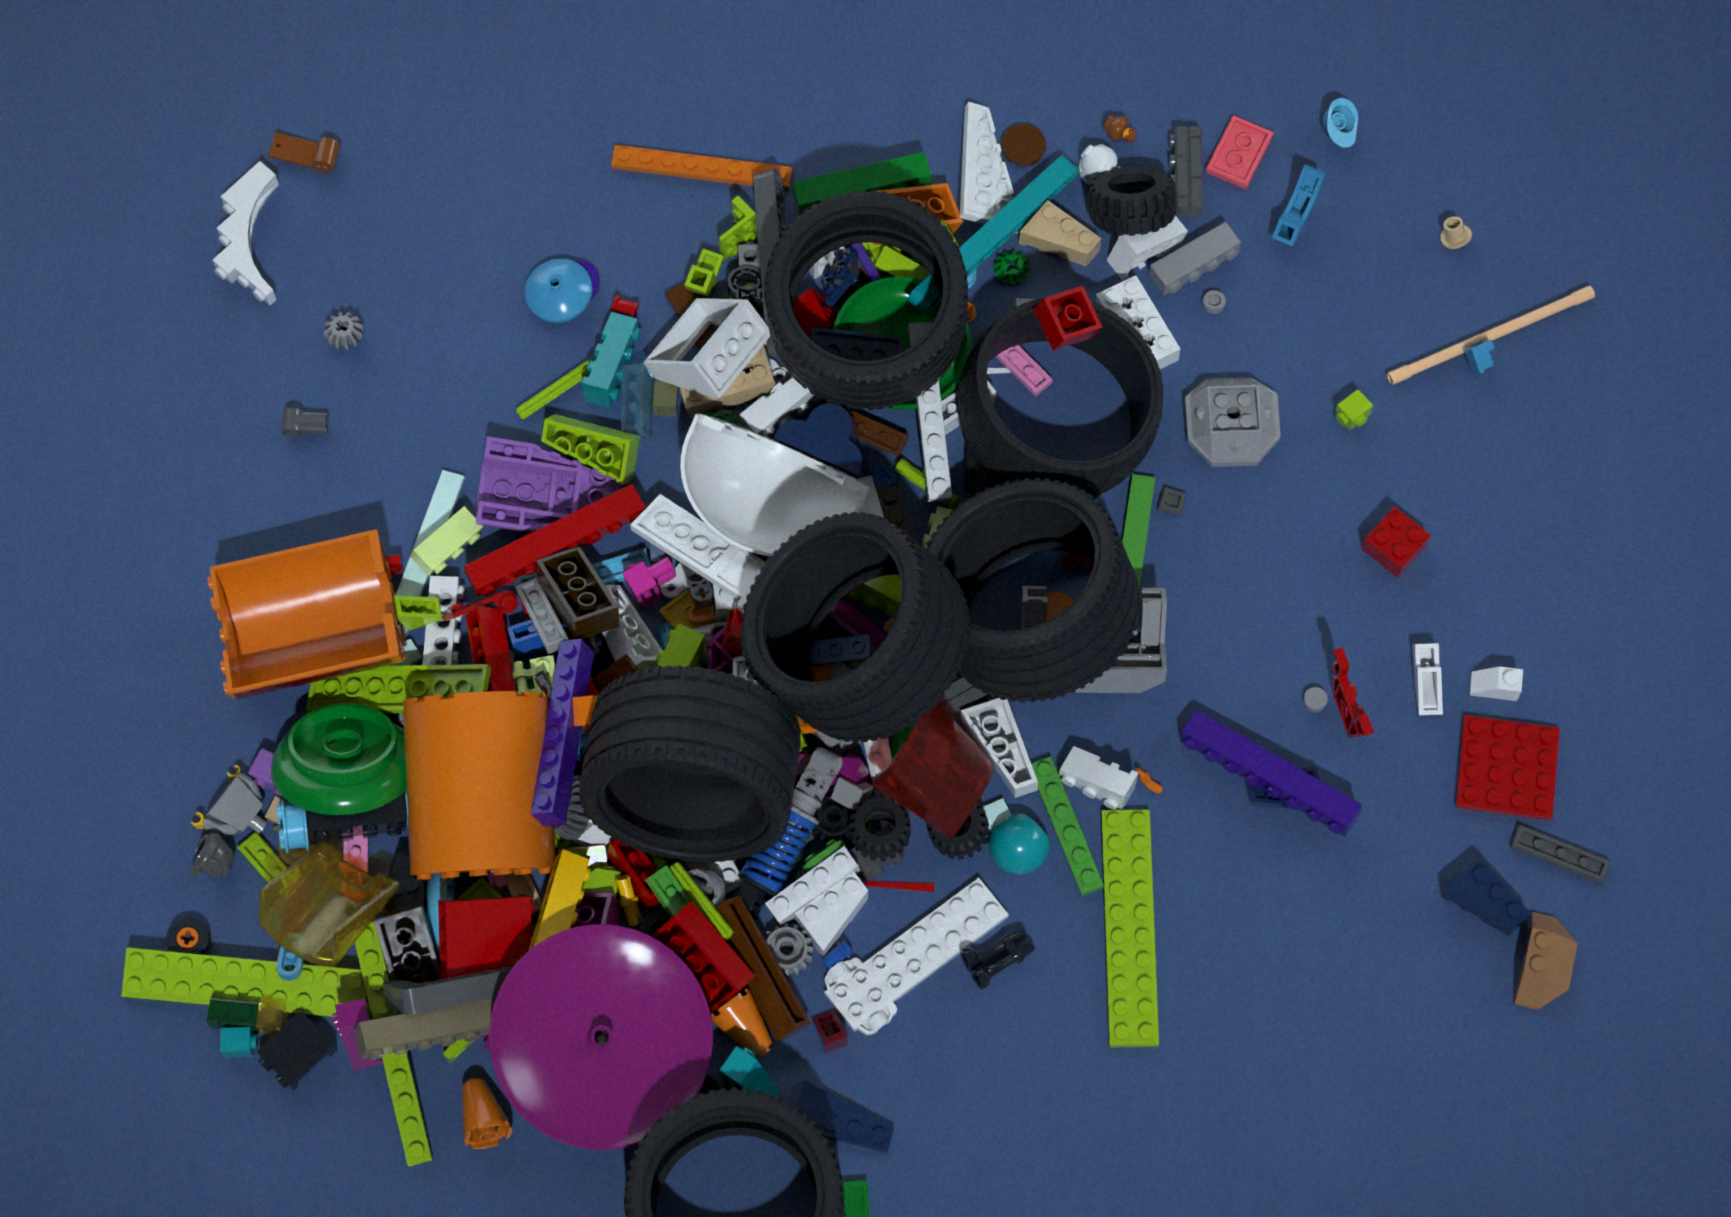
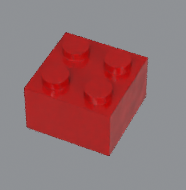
(1067, 318)
(1396, 542)

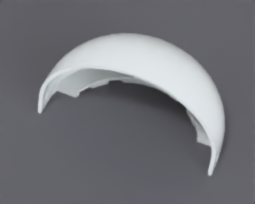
(759, 488)

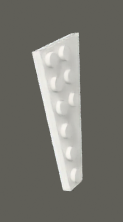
(985, 177)

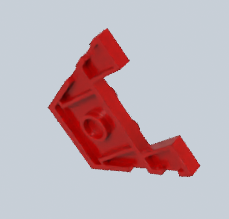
(1344, 693)

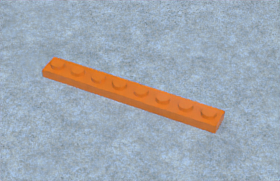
(693, 166)

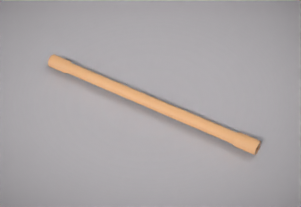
(1575, 298)

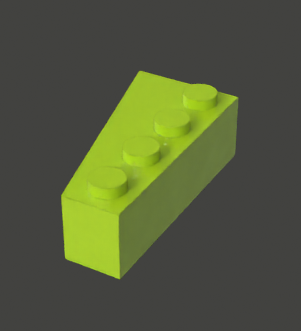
(600, 447)

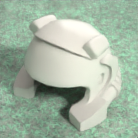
(1095, 161)

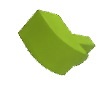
(703, 275)

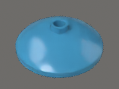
(562, 301)

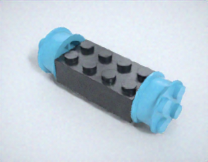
(321, 827)

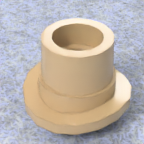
(1455, 233)

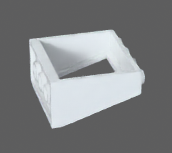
(724, 354)

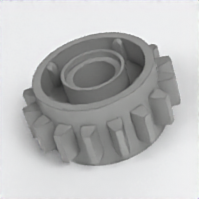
(795, 939)

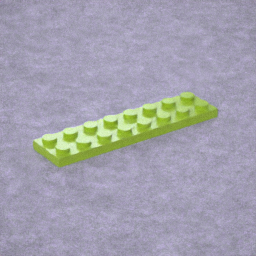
(390, 685)

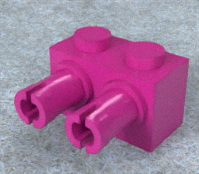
(645, 581)

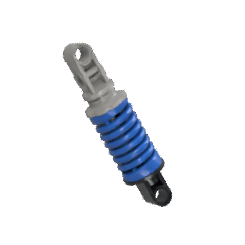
(773, 862)

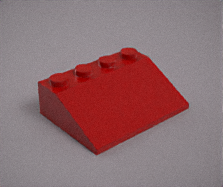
(706, 955)

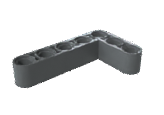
(416, 998)

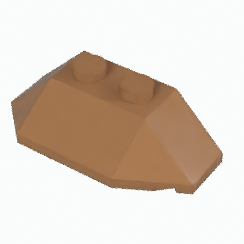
(1545, 962)

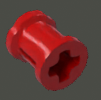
(625, 307)

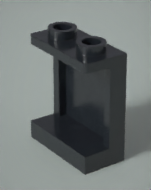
(295, 1050)

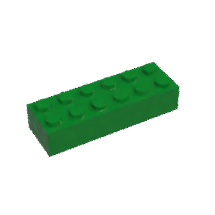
(878, 176)

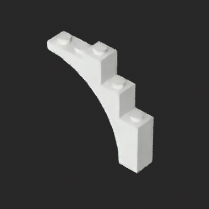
(242, 205)

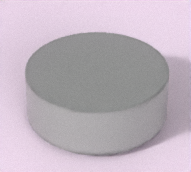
(1213, 302)
(1315, 699)

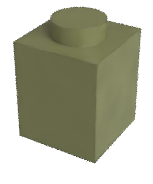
(665, 399)

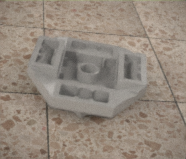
(1228, 440)

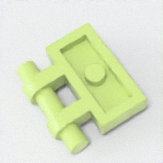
(521, 675)

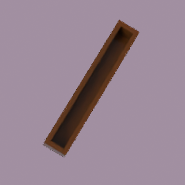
(769, 985)

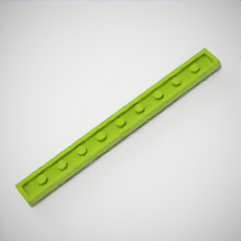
(396, 1066)

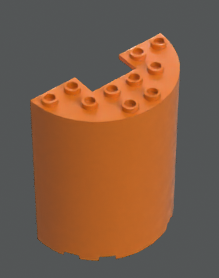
(475, 783)

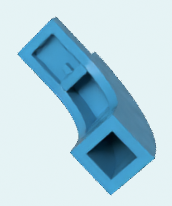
(1300, 206)

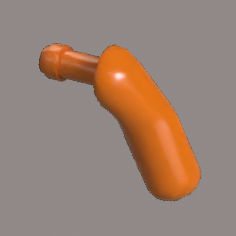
(1148, 782)

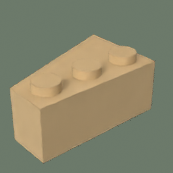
(1060, 234)

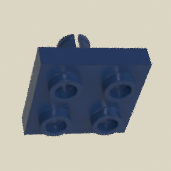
(842, 276)

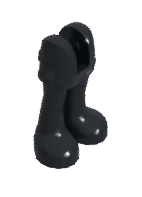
(973, 959)

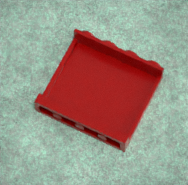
(483, 934)

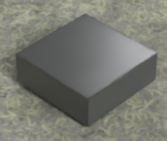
(1172, 501)

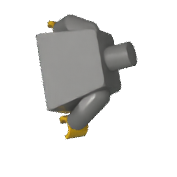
(235, 807)

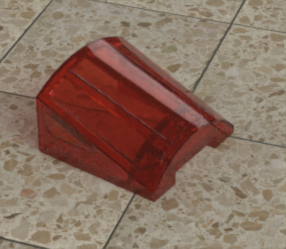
(938, 772)

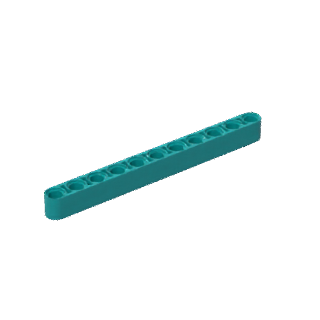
(1001, 227)

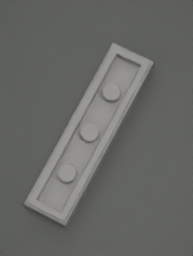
(541, 614)

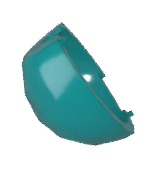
(1018, 844)

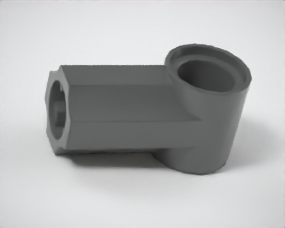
(297, 422)

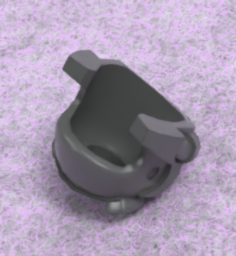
(212, 857)

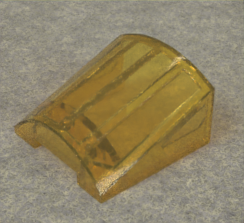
(322, 905)

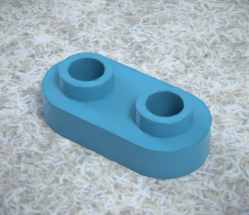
(286, 961)

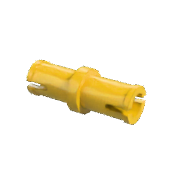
(628, 900)

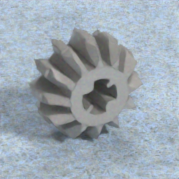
(336, 328)

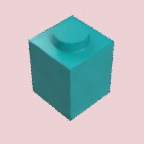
(238, 1042)

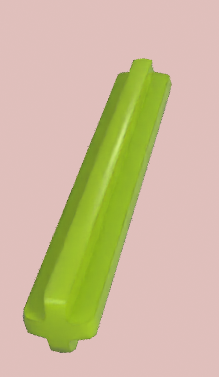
(553, 391)
(701, 901)

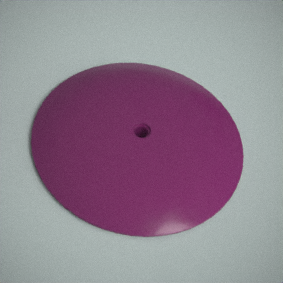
(609, 984)

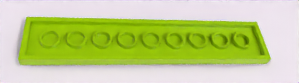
(1129, 928)
(202, 977)

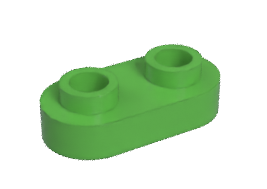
(830, 848)

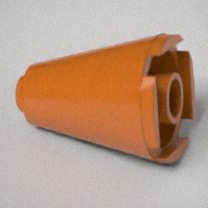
(744, 1023)
(482, 1116)

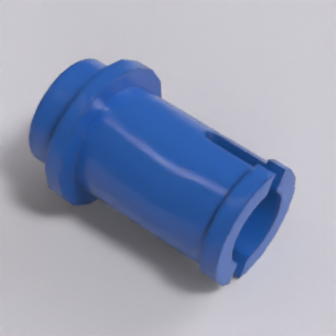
(837, 955)

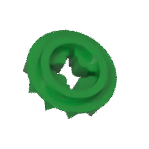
(1013, 276)

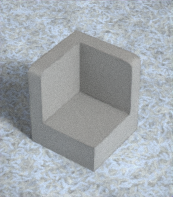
(850, 793)

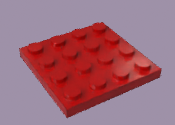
(1507, 767)

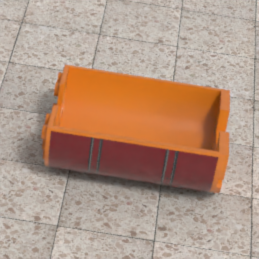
(306, 615)

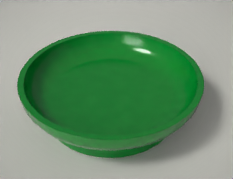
(884, 309)
(341, 760)

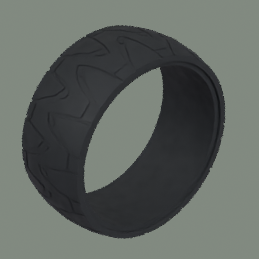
(1007, 458)

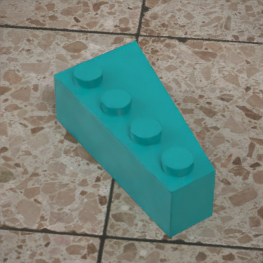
(605, 373)

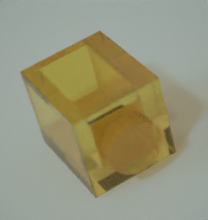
(271, 1018)

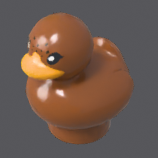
(1119, 128)

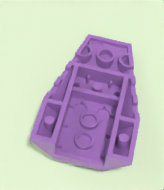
(533, 487)

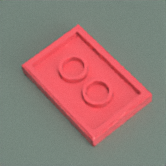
(1239, 152)

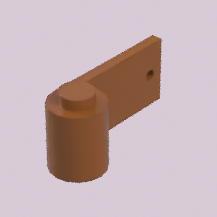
(306, 153)

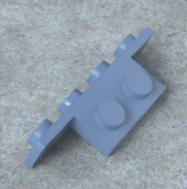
(840, 649)

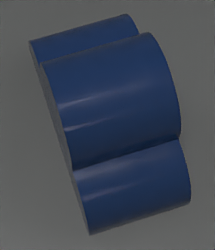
(829, 436)

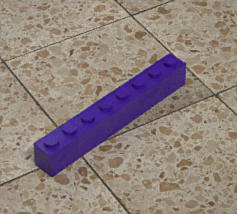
(560, 735)
(1270, 773)

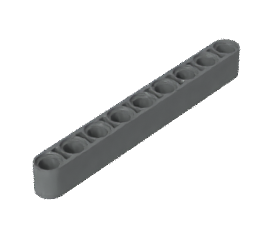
(770, 223)

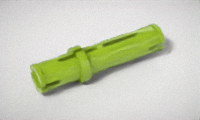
(918, 478)

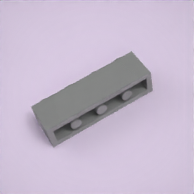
(1195, 259)

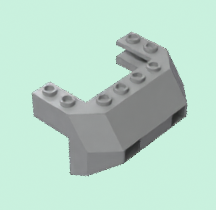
(1143, 661)

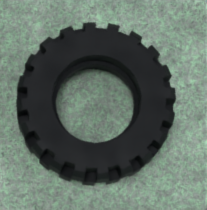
(1132, 200)

